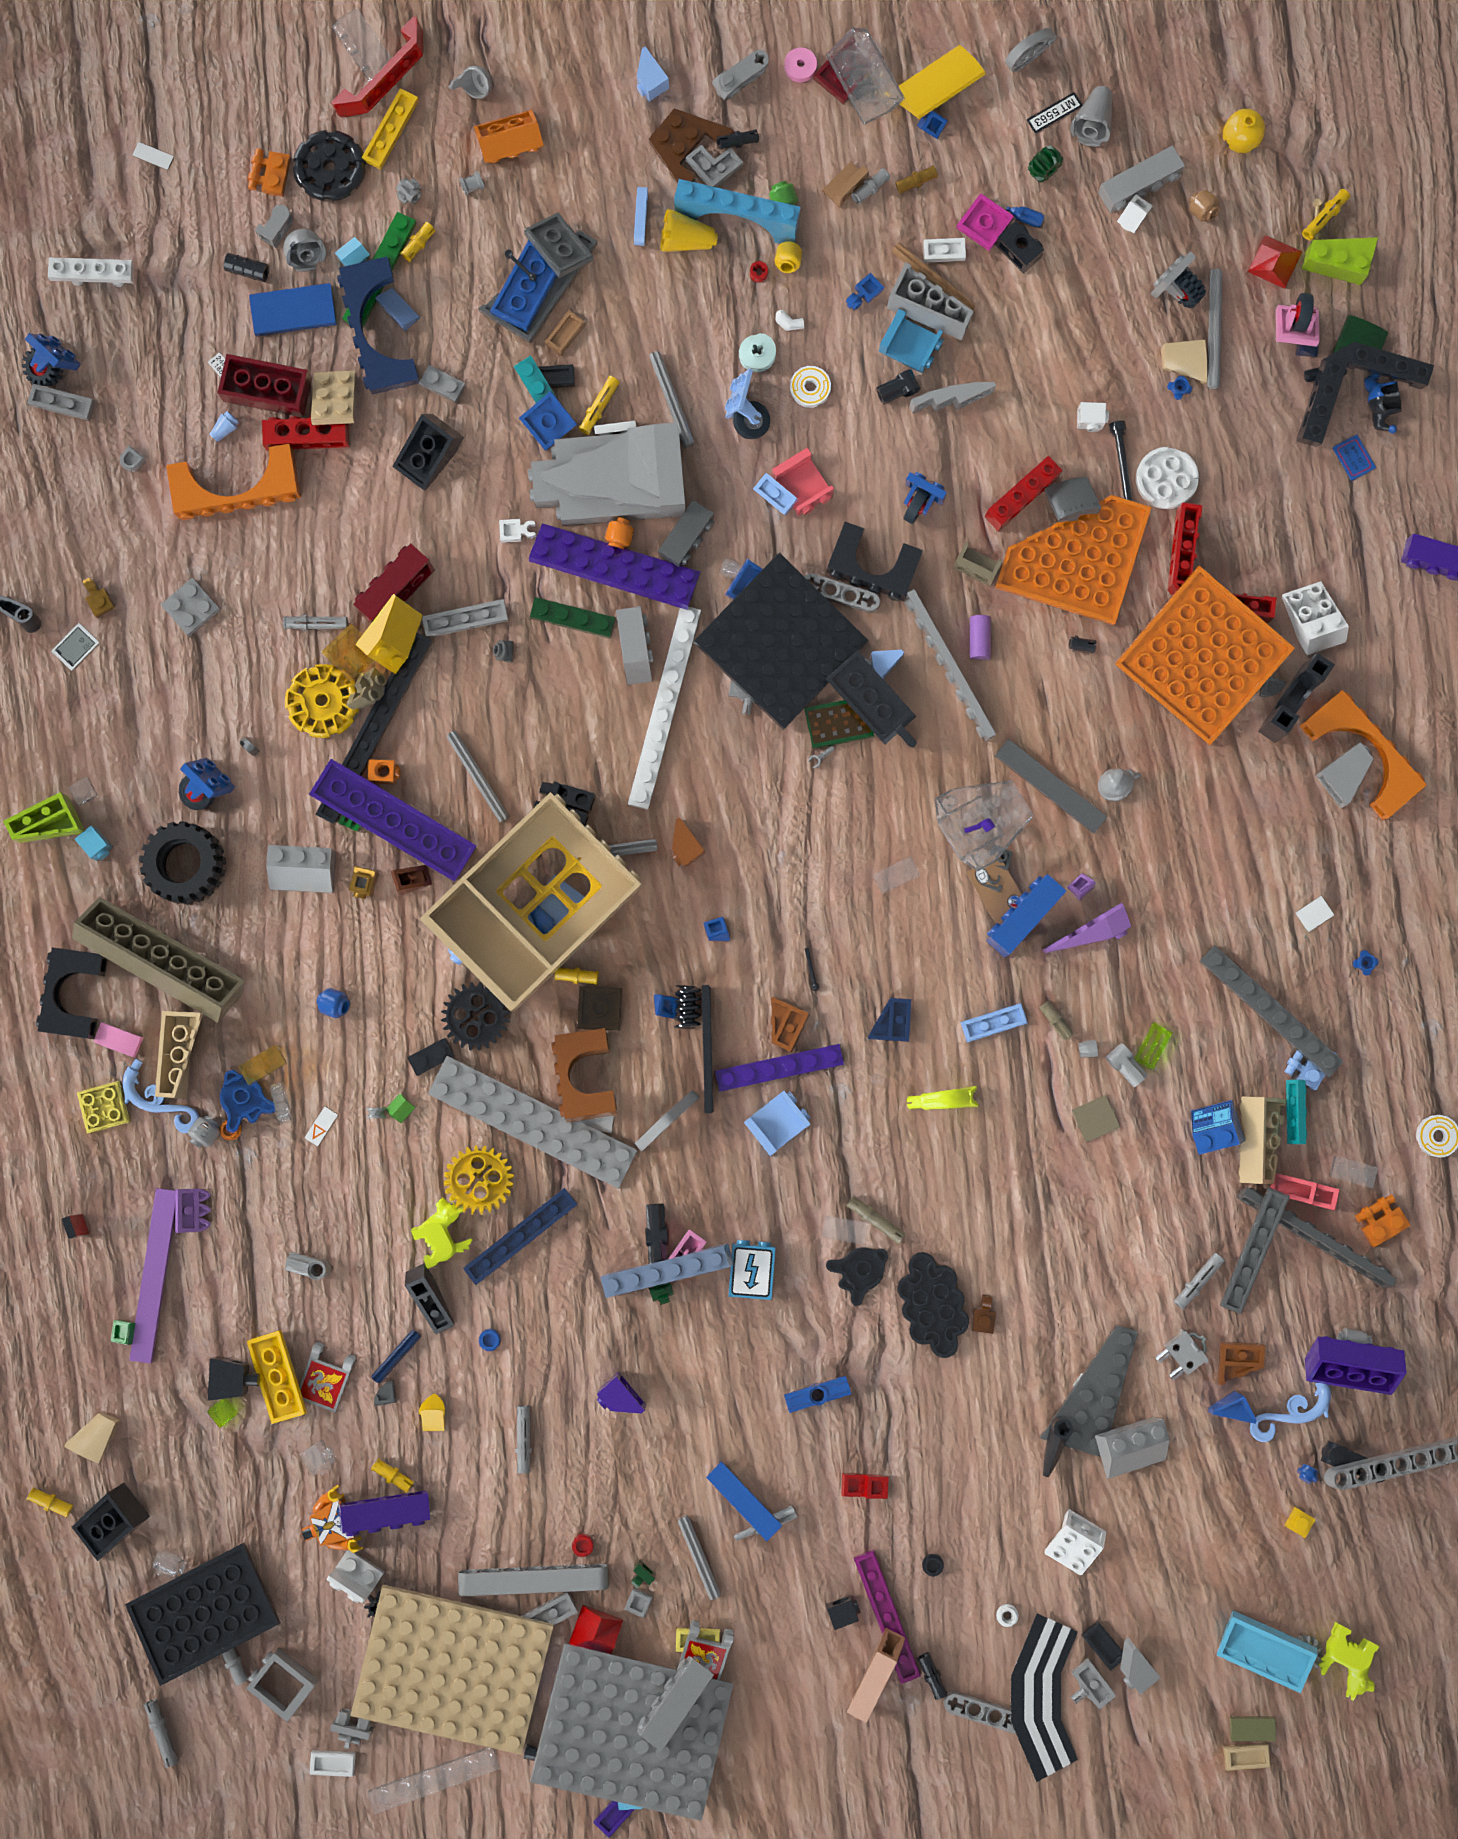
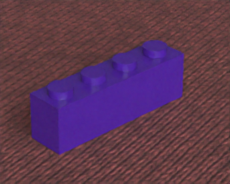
(1431, 555)
(384, 1512)

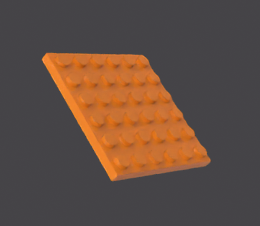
(1204, 655)

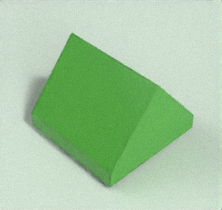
(400, 1108)

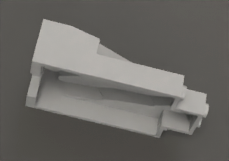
(612, 476)

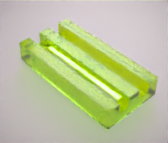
(1161, 1030)

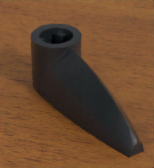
(20, 613)
(1055, 1443)

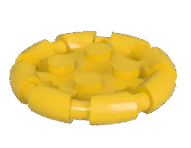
(308, 701)

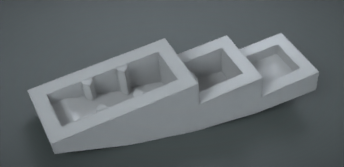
(959, 395)

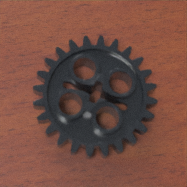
(464, 1000)

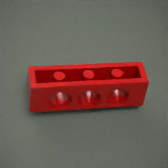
(273, 427)
(1023, 493)

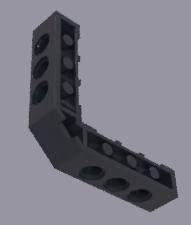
(1331, 374)

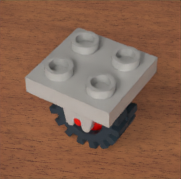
(1181, 282)

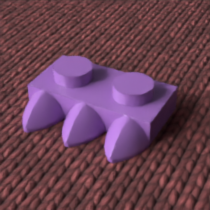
(189, 1210)

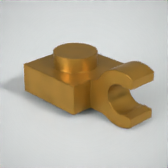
(98, 599)

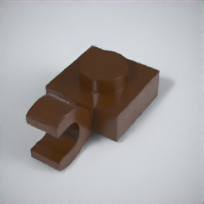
(983, 1318)

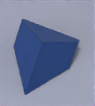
(1234, 1407)

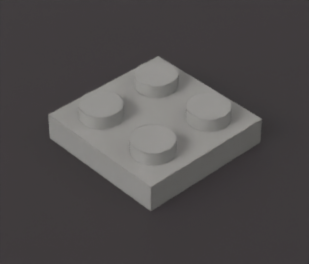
(190, 607)

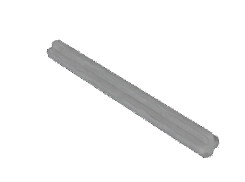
(1214, 329)

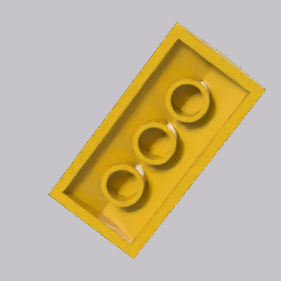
(276, 1376)

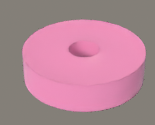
(797, 73)

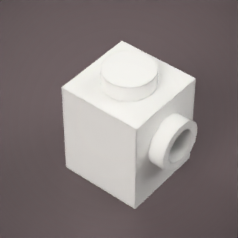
(1134, 214)
(1092, 416)

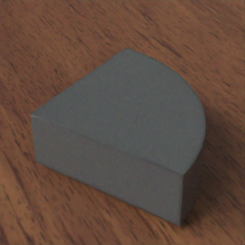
(1272, 687)
(248, 746)
(386, 1394)

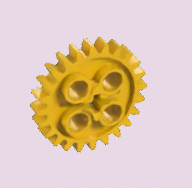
(463, 1169)

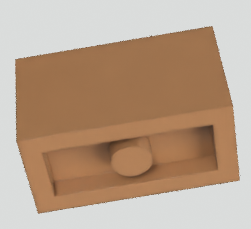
(846, 183)

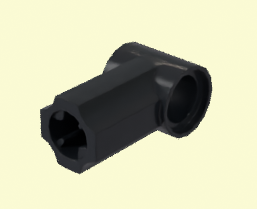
(903, 385)

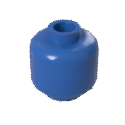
(333, 1003)

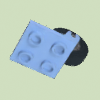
(749, 417)

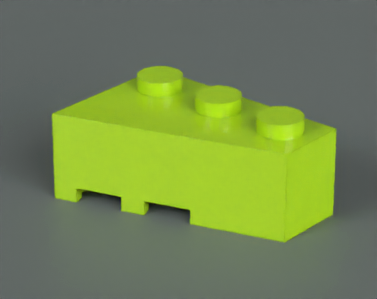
(1341, 258)
(45, 820)

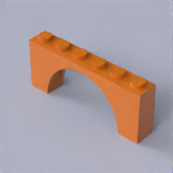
(276, 485)
(1399, 778)

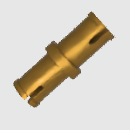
(916, 179)

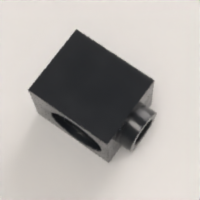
(843, 1612)

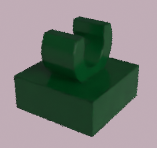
(643, 1573)

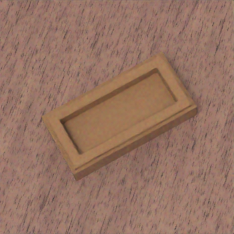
(565, 333)

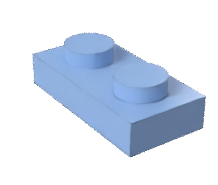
(775, 494)

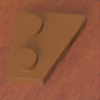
(786, 1024)
(1239, 1359)

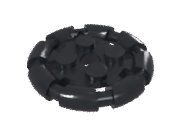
(326, 154)

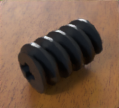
(688, 1007)

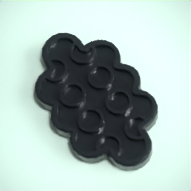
(933, 1304)

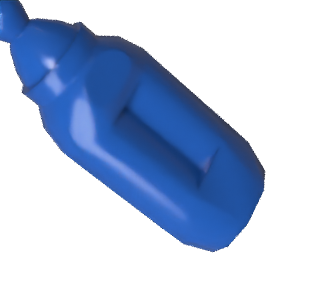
(1027, 215)

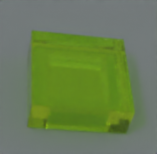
(222, 1412)

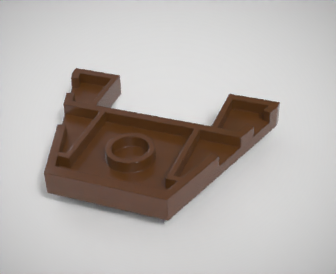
(678, 138)

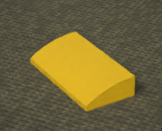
(940, 81)

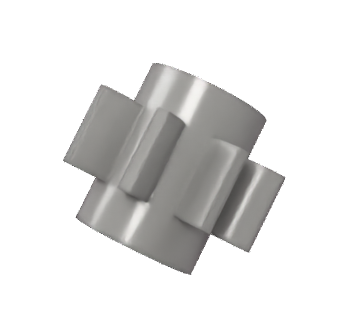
(408, 191)

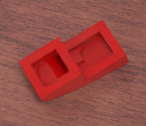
(864, 1485)

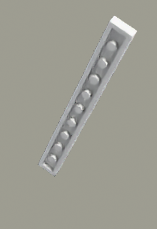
(664, 708)

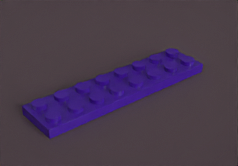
(614, 566)
(392, 820)

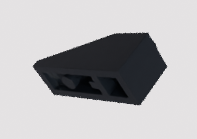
(428, 1298)

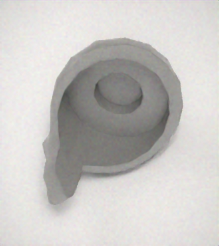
(474, 81)
(1117, 783)

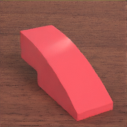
(1307, 1191)

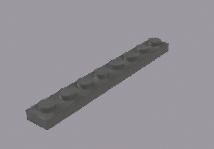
(1271, 1011)
(1323, 1241)

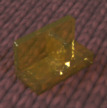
(262, 1064)

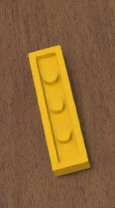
(390, 128)

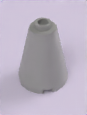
(1094, 118)

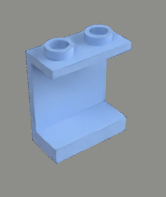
(778, 1122)

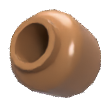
(1204, 206)

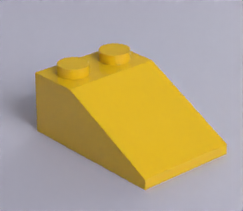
(391, 634)

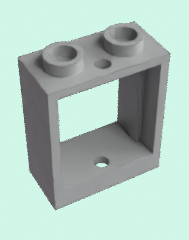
(294, 1669)

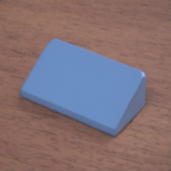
(397, 309)

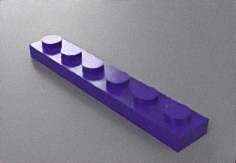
(779, 1067)

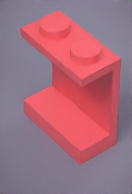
(803, 481)

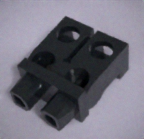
(572, 796)

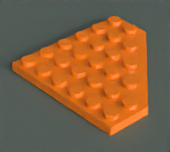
(1079, 562)

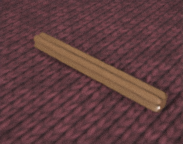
(933, 277)

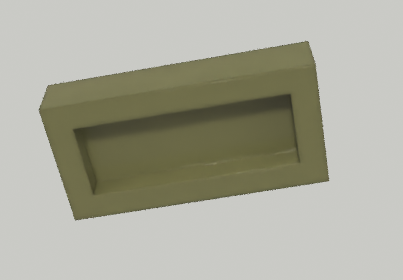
(1252, 1728)

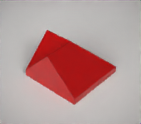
(1274, 261)
(596, 1630)

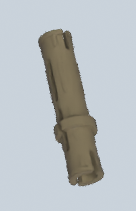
(868, 1214)

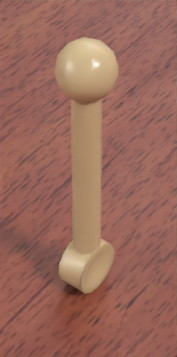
(1317, 203)

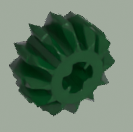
(1045, 163)

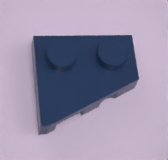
(893, 1021)

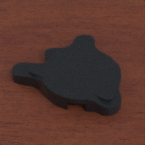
(860, 1271)

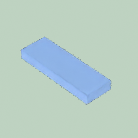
(993, 1022)

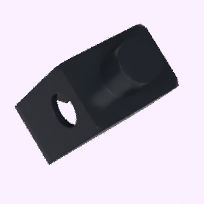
(229, 1378)

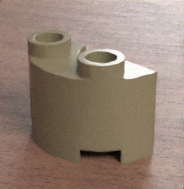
(369, 689)

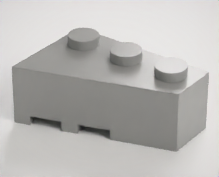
(634, 645)

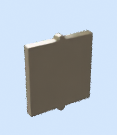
(1095, 1118)

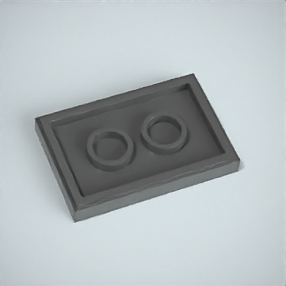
(558, 245)

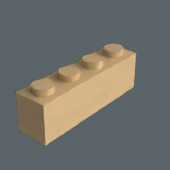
(175, 1048)
(1260, 1128)

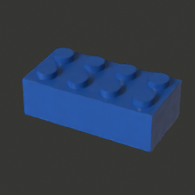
(1029, 911)

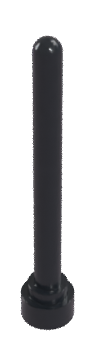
(1117, 430)

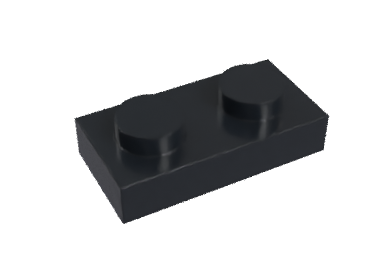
(430, 1056)

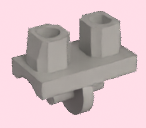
(351, 1731)

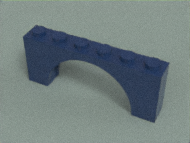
(360, 284)

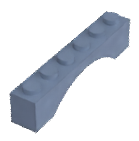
(666, 1271)

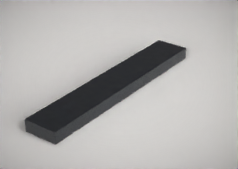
(707, 1049)

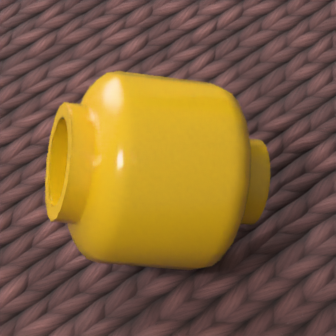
(788, 257)

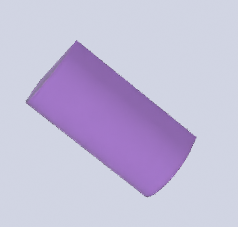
(980, 637)

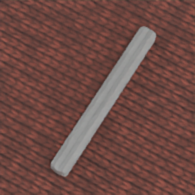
(671, 399)
(477, 776)

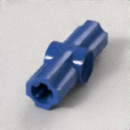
(803, 1397)

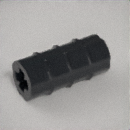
(246, 267)

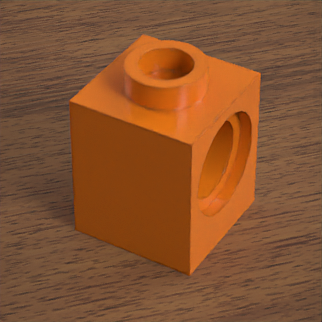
(374, 772)

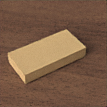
(1247, 1756)

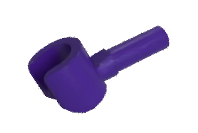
(986, 824)

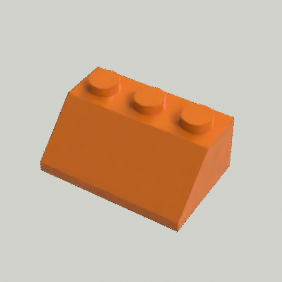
(509, 136)

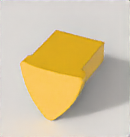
(432, 1414)

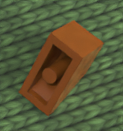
(685, 846)

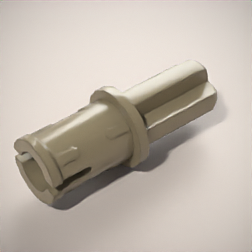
(1056, 1020)

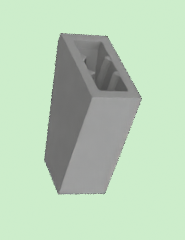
(1346, 773)

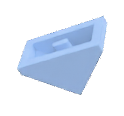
(885, 661)

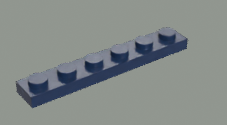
(520, 1236)

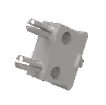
(1185, 1352)

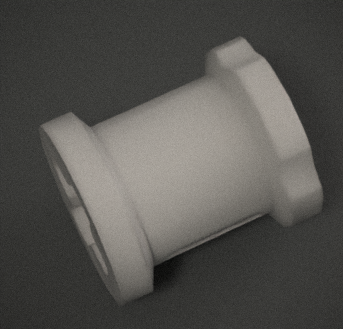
(471, 183)

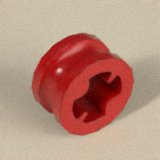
(764, 268)

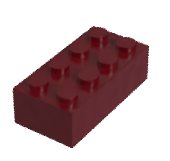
(264, 385)
(399, 578)

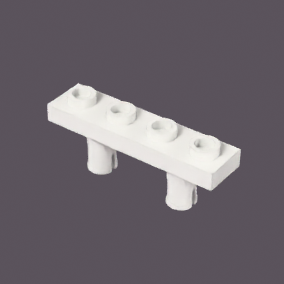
(91, 270)

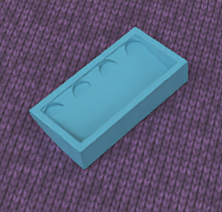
(1267, 1651)

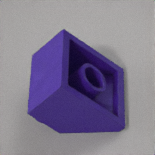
(620, 1396)

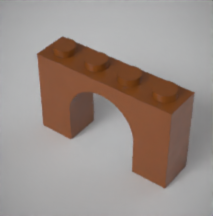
(569, 1050)

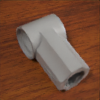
(1122, 1060)
(306, 1265)

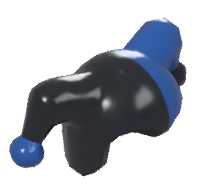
(1382, 401)

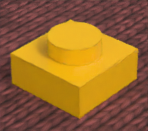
(1299, 1522)

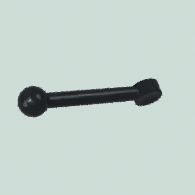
(509, 255)
(815, 986)

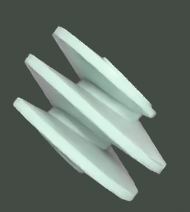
(758, 343)

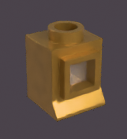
(363, 882)

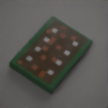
(835, 724)

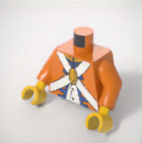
(327, 1525)

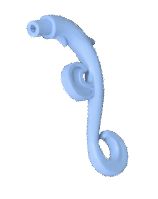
(156, 1106)
(1295, 1417)

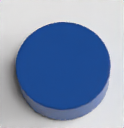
(489, 1339)

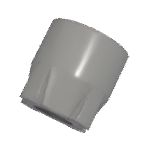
(1088, 1049)

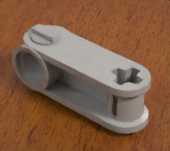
(741, 74)

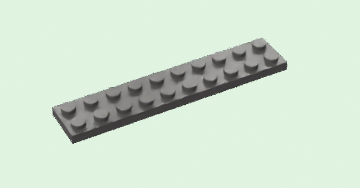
(532, 1122)

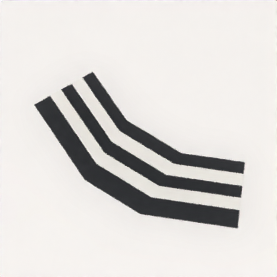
(1038, 1697)

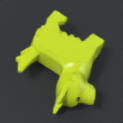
(437, 1234)
(1353, 1656)

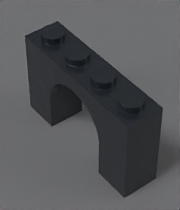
(845, 566)
(1284, 715)
(61, 966)

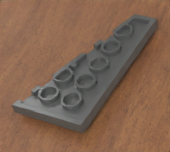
(553, 297)

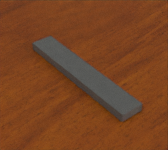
(1050, 786)
(1254, 1250)

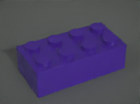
(1355, 1365)

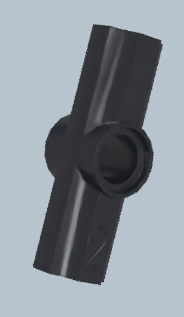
(656, 1233)

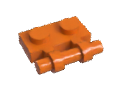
(275, 174)
(1385, 1226)

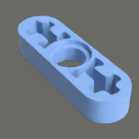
(641, 216)

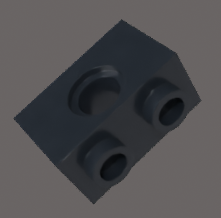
(1021, 258)

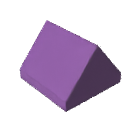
(1081, 886)

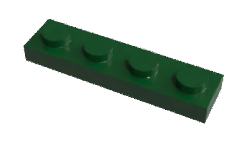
(572, 617)

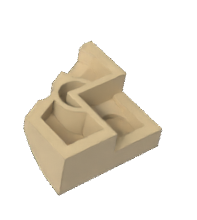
(1186, 358)
(94, 1437)

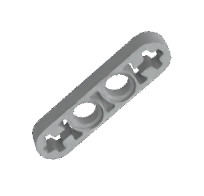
(841, 589)
(983, 1715)

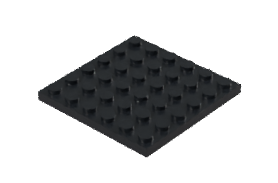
(780, 641)

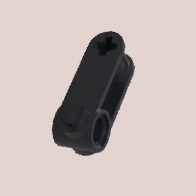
(1338, 1455)

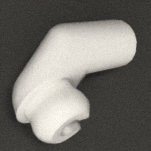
(787, 322)

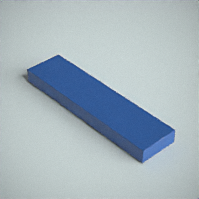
(744, 1501)

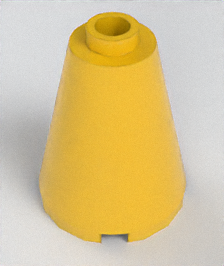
(685, 233)

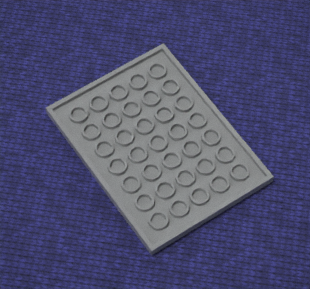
(594, 1741)

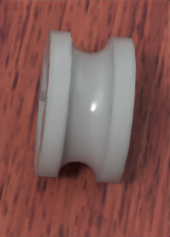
(376, 1112)

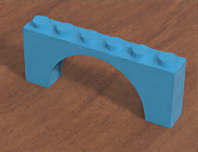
(776, 217)

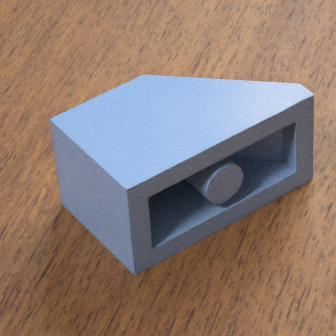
(650, 77)

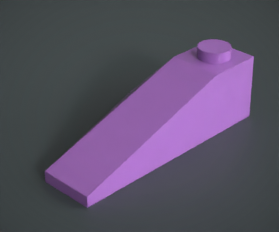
(1104, 927)

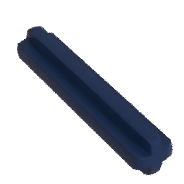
(395, 1357)

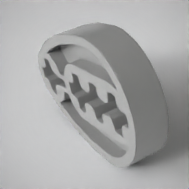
(1030, 49)

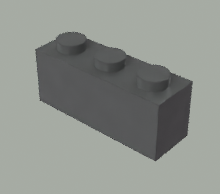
(687, 534)

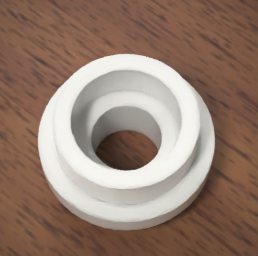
(1007, 1622)

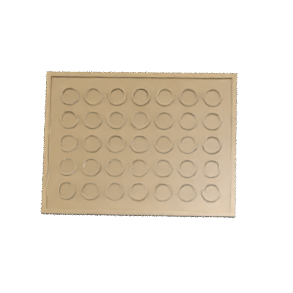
(452, 1669)

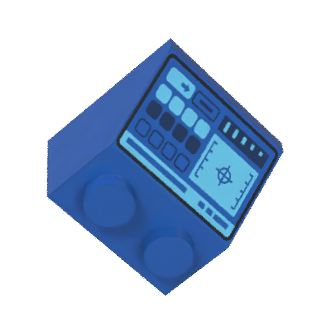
(1216, 1127)

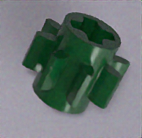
(661, 1293)

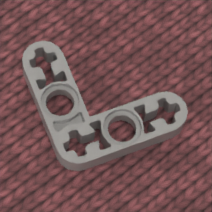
(666, 1120)

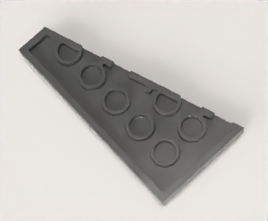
(1097, 1392)

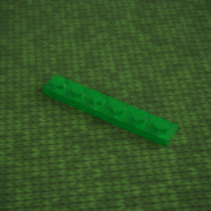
(391, 246)

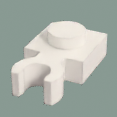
(512, 530)

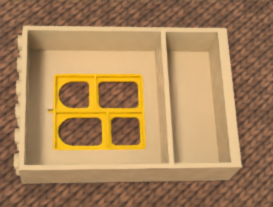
(496, 936)

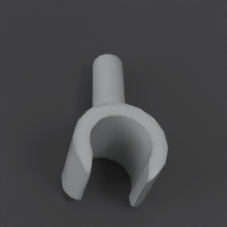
(821, 756)

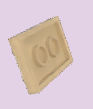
(333, 397)

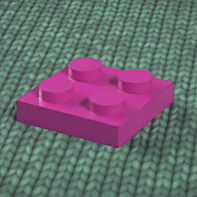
(984, 222)

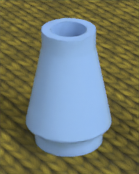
(225, 425)

